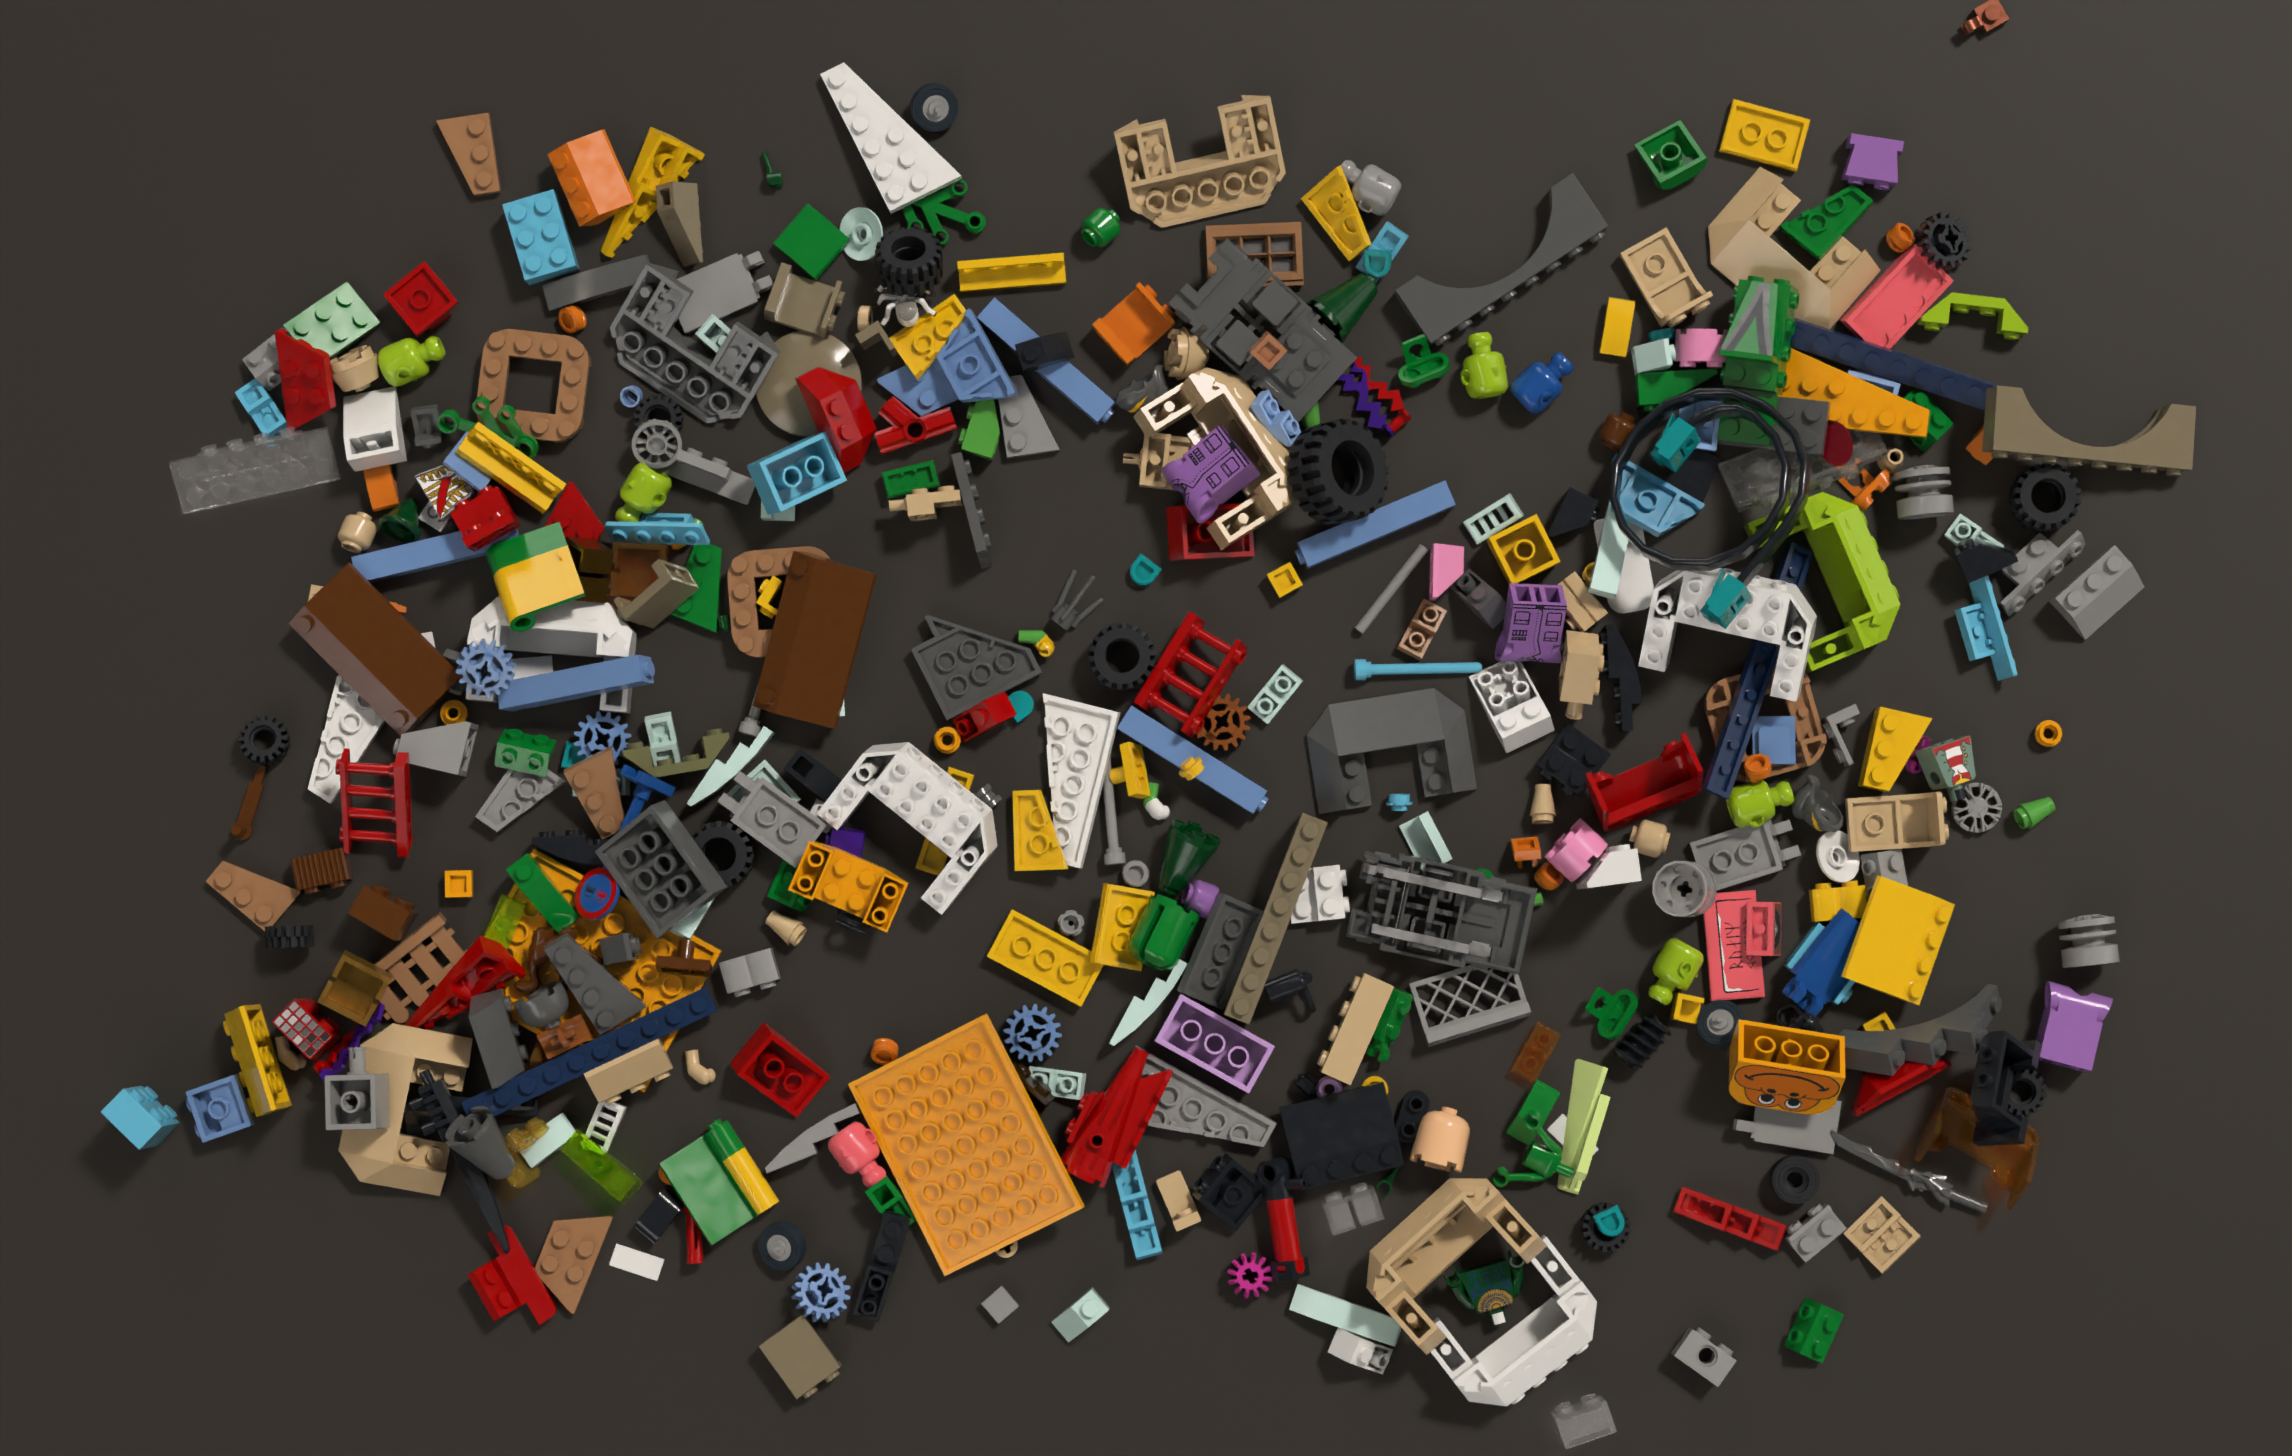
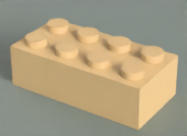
(1356, 1028)

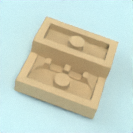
(1882, 1235)

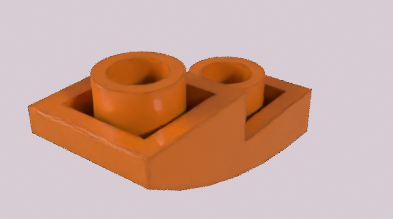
(381, 487)

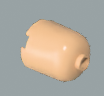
(1441, 1140)

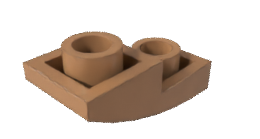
(1421, 629)

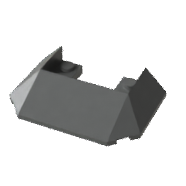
(678, 366)
(1385, 723)

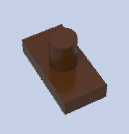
(684, 962)

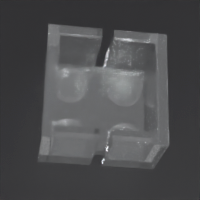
(1364, 1203)
(1583, 1420)

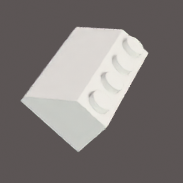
(1614, 867)

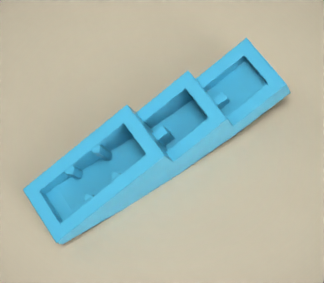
(1137, 1209)

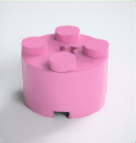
(1699, 347)
(1576, 850)

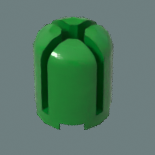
(1162, 933)

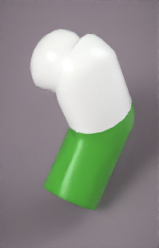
(1153, 805)

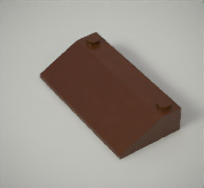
(814, 639)
(375, 649)

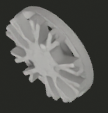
(656, 443)
(1977, 808)

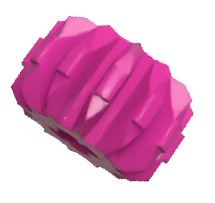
(1244, 1283)

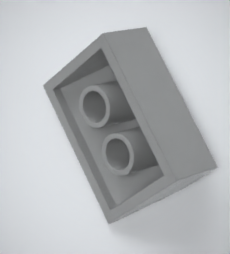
(2098, 592)

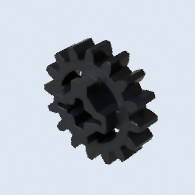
(1944, 241)

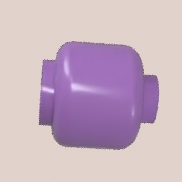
(1199, 897)

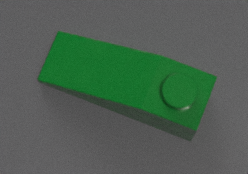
(1656, 387)
(542, 892)

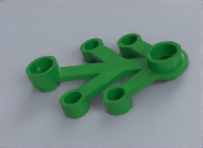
(932, 205)
(515, 440)

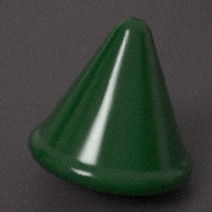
(402, 522)

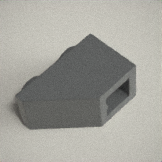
(1480, 598)
(620, 948)

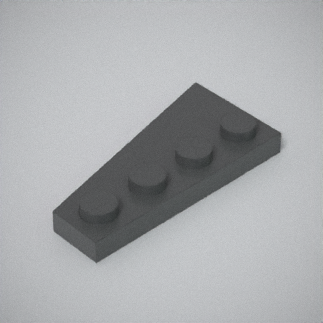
(974, 515)
(594, 987)

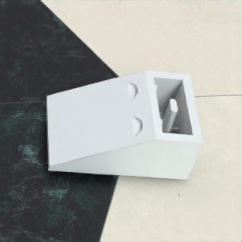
(373, 429)
(1512, 704)

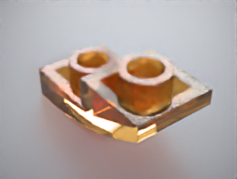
(1535, 1052)

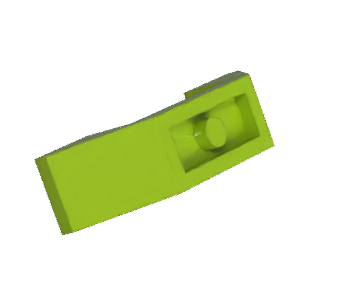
(2008, 323)

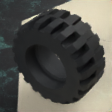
(1362, 468)

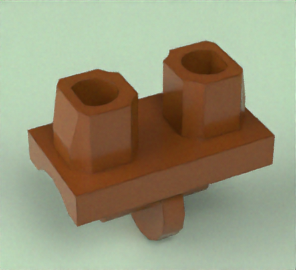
(564, 1036)

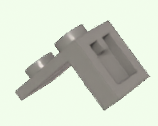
(1843, 717)

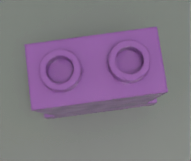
(1872, 161)

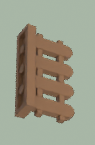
(421, 955)

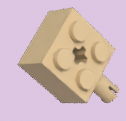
(1580, 671)

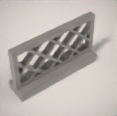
(1470, 1023)

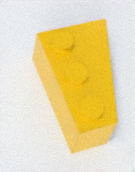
(1889, 746)

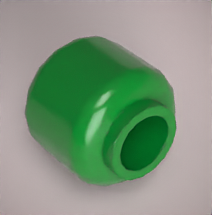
(1100, 227)

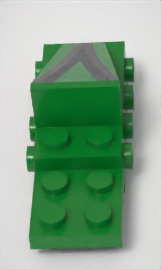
(1757, 351)

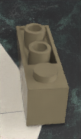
(680, 216)

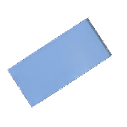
(1279, 424)

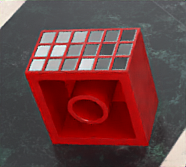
(308, 1027)

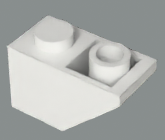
(1360, 1351)

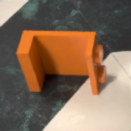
(1135, 324)

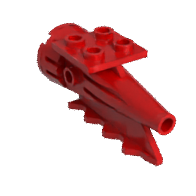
(1115, 1116)

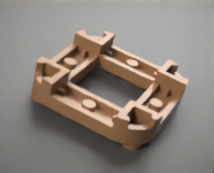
(544, 347)
(743, 597)
(1808, 727)

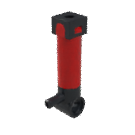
(1278, 1183)

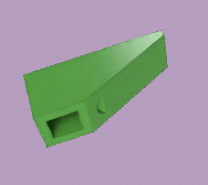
(983, 430)

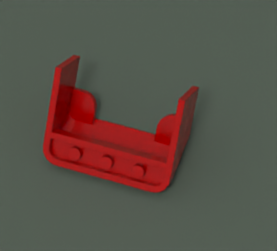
(1647, 787)

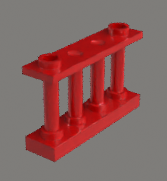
(1179, 652)
(399, 792)

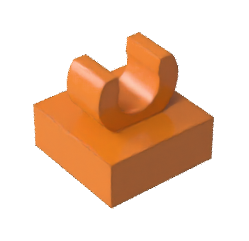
(1526, 849)

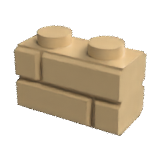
(1582, 607)

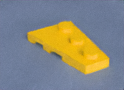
(1338, 214)

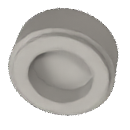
(1135, 873)

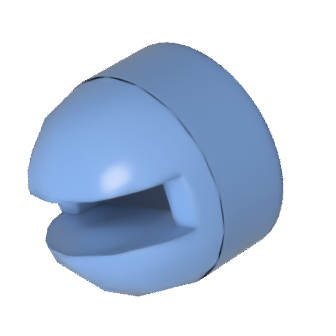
(630, 400)

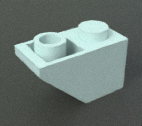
(1653, 356)

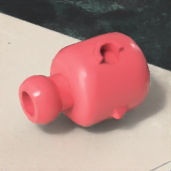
(855, 1151)

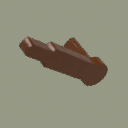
(243, 827)

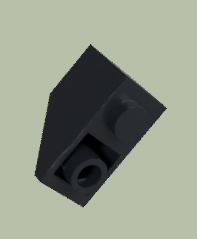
(812, 774)

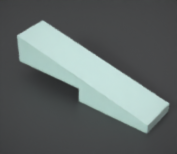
(1609, 558)

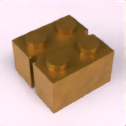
(354, 988)

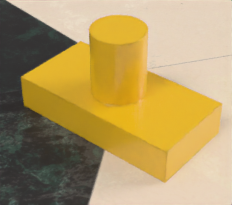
(1132, 771)

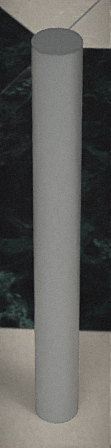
(1391, 588)

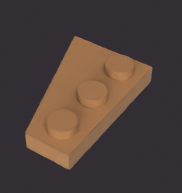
(474, 151)
(254, 895)

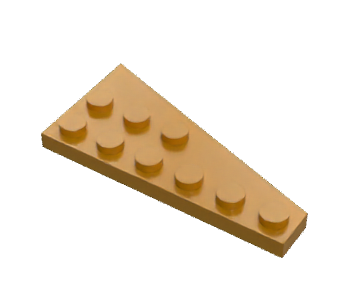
(1853, 400)

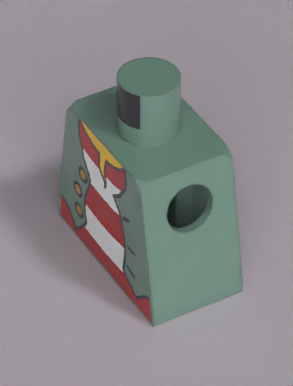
(1948, 765)

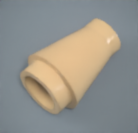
(1888, 463)
(1542, 806)
(788, 929)

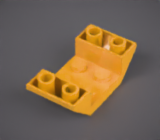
(849, 884)

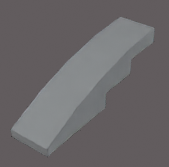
(805, 1144)

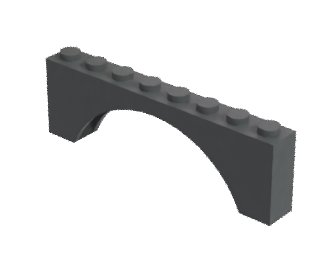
(1441, 309)

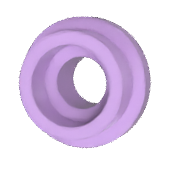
(1328, 1080)

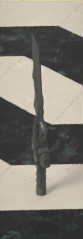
(1915, 1179)

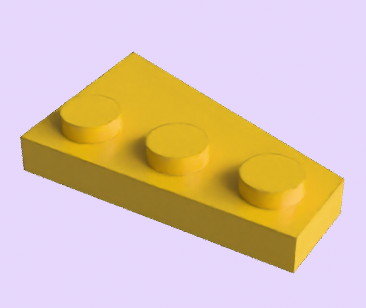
(924, 340)
(1034, 834)

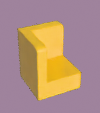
(1686, 1008)

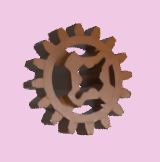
(1231, 729)

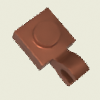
(1986, 16)

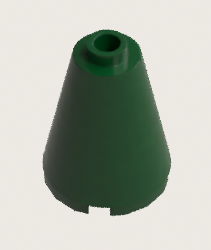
(1345, 304)

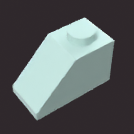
(1080, 1315)

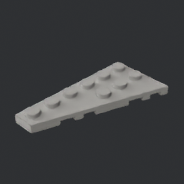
(1203, 1110)

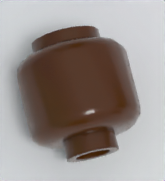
(1616, 429)

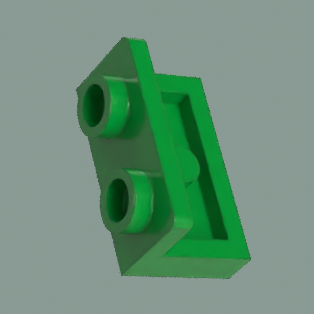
(1938, 421)
(524, 752)
(1813, 1330)

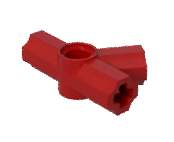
(902, 419)

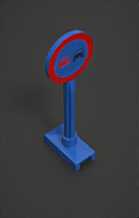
(598, 890)

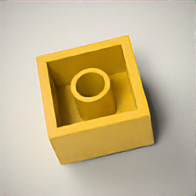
(1523, 550)

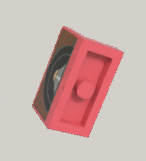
(1763, 928)

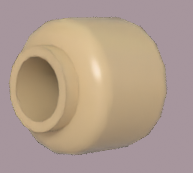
(357, 532)
(1650, 838)

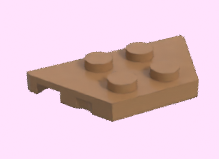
(571, 1256)

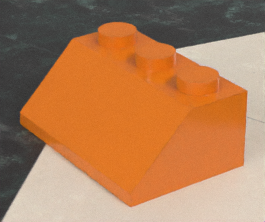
(591, 178)

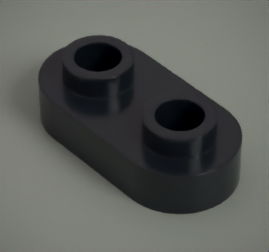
(1411, 1116)

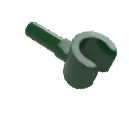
(774, 178)
(724, 622)
(1389, 1179)

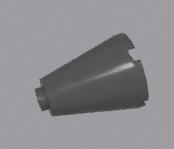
(481, 1142)

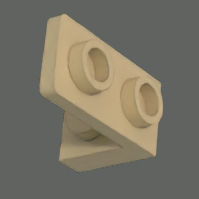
(1178, 1200)

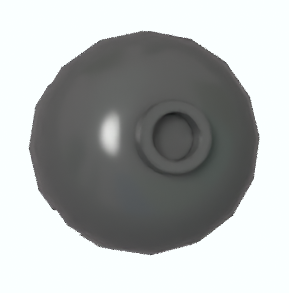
(544, 1006)

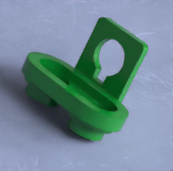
(1422, 367)
(1614, 1013)

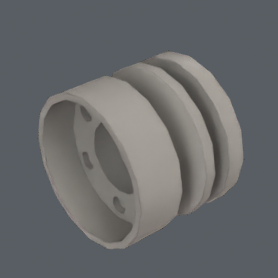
(1923, 492)
(1669, 892)
(2088, 941)

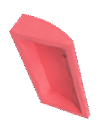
(1896, 299)

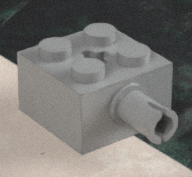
(344, 1090)

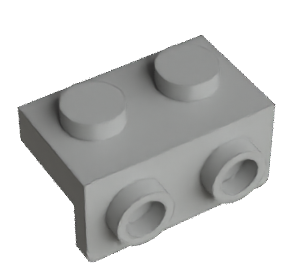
(264, 364)
(1885, 864)

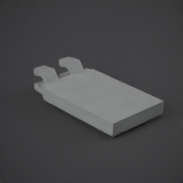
(722, 289)
(773, 818)
(1744, 853)
(1793, 1129)

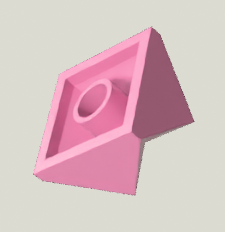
(1445, 568)

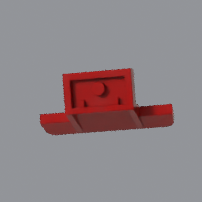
(512, 1282)

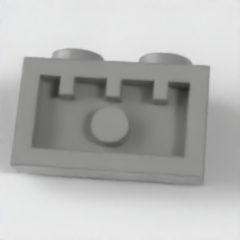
(1814, 1232)

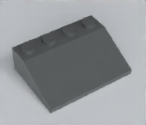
(660, 868)

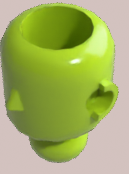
(409, 359)
(1483, 370)
(642, 492)
(1755, 802)
(1676, 968)

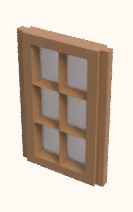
(1273, 244)

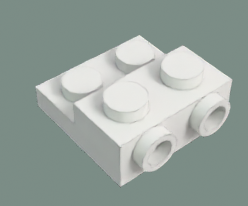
(1322, 896)

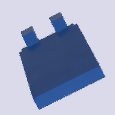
(1823, 965)

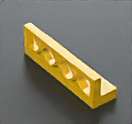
(1011, 272)
(510, 467)

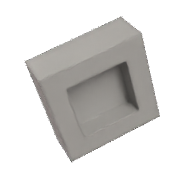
(1000, 1304)

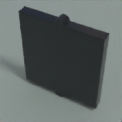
(1694, 474)

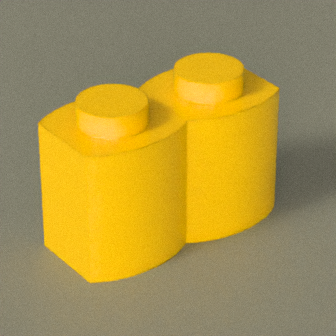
(1827, 901)

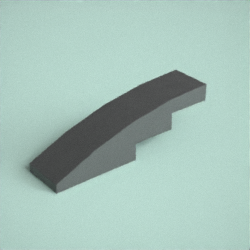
(594, 283)

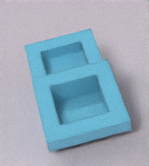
(1388, 239)
(261, 408)

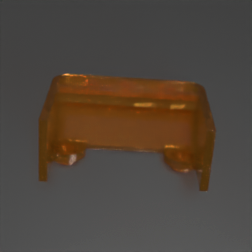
(1954, 1124)

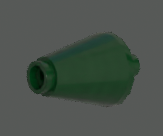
(1185, 854)

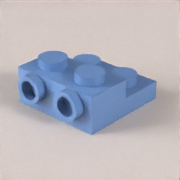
(219, 1108)

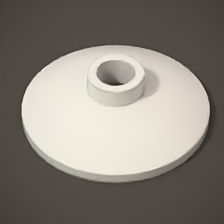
(1835, 857)

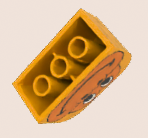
(1785, 1067)

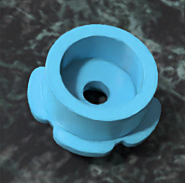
(1399, 801)

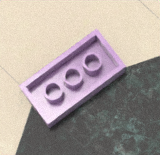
(1214, 1043)

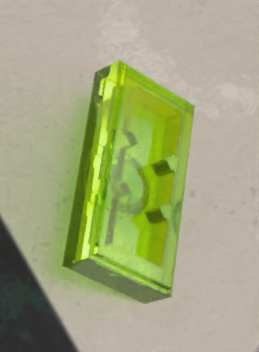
(505, 921)

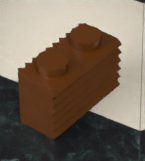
(321, 869)

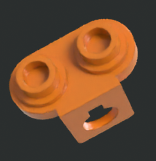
(1863, 496)

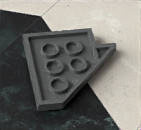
(970, 665)

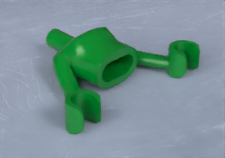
(1540, 1158)

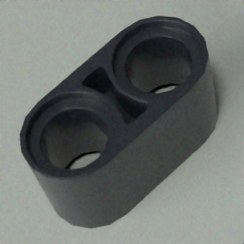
(659, 1215)

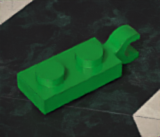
(1390, 1023)

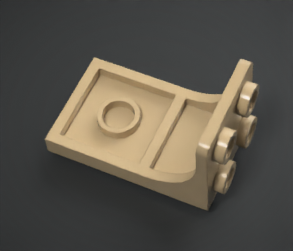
(1665, 279)
(1896, 821)

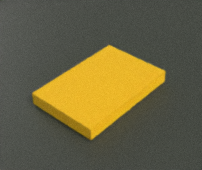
(1764, 135)
(1116, 921)

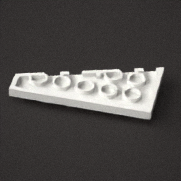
(349, 725)
(1077, 759)

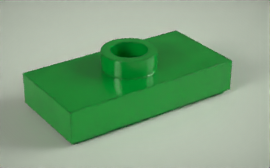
(904, 479)

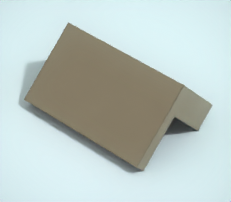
(872, 335)

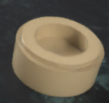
(865, 317)

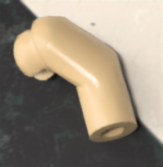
(287, 1056)
(696, 1070)

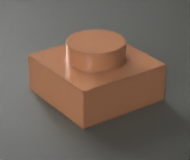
(1268, 350)

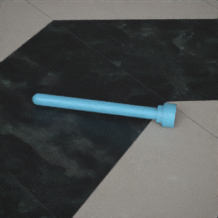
(1365, 669)

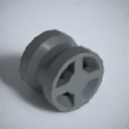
(988, 797)

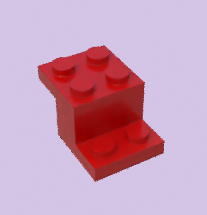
(484, 518)

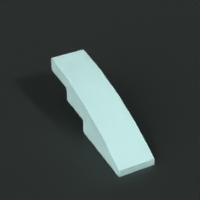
(722, 774)
(1141, 1009)
(1345, 1315)

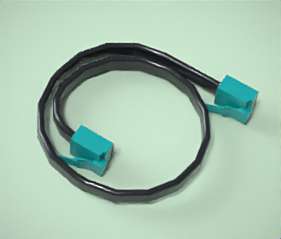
(1673, 449)

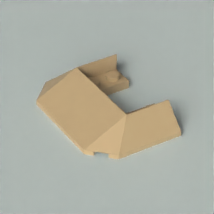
(1207, 184)
(1744, 248)
(382, 1153)

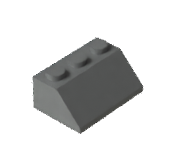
(497, 1036)

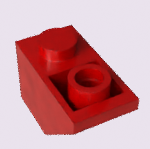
(984, 716)

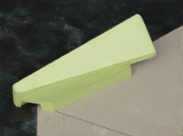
(1583, 1122)

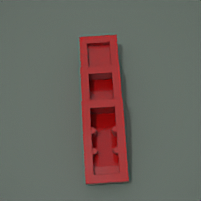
(1730, 1218)

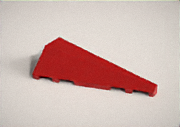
(478, 971)

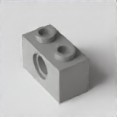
(1688, 1352)

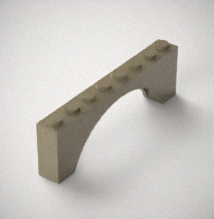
(2016, 430)
(1275, 918)

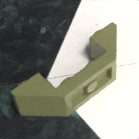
(711, 746)

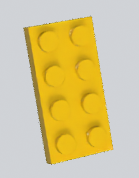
(1045, 957)

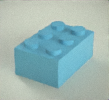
(541, 237)
(796, 473)
(141, 1116)

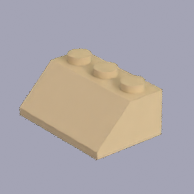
(629, 1072)

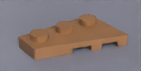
(598, 791)

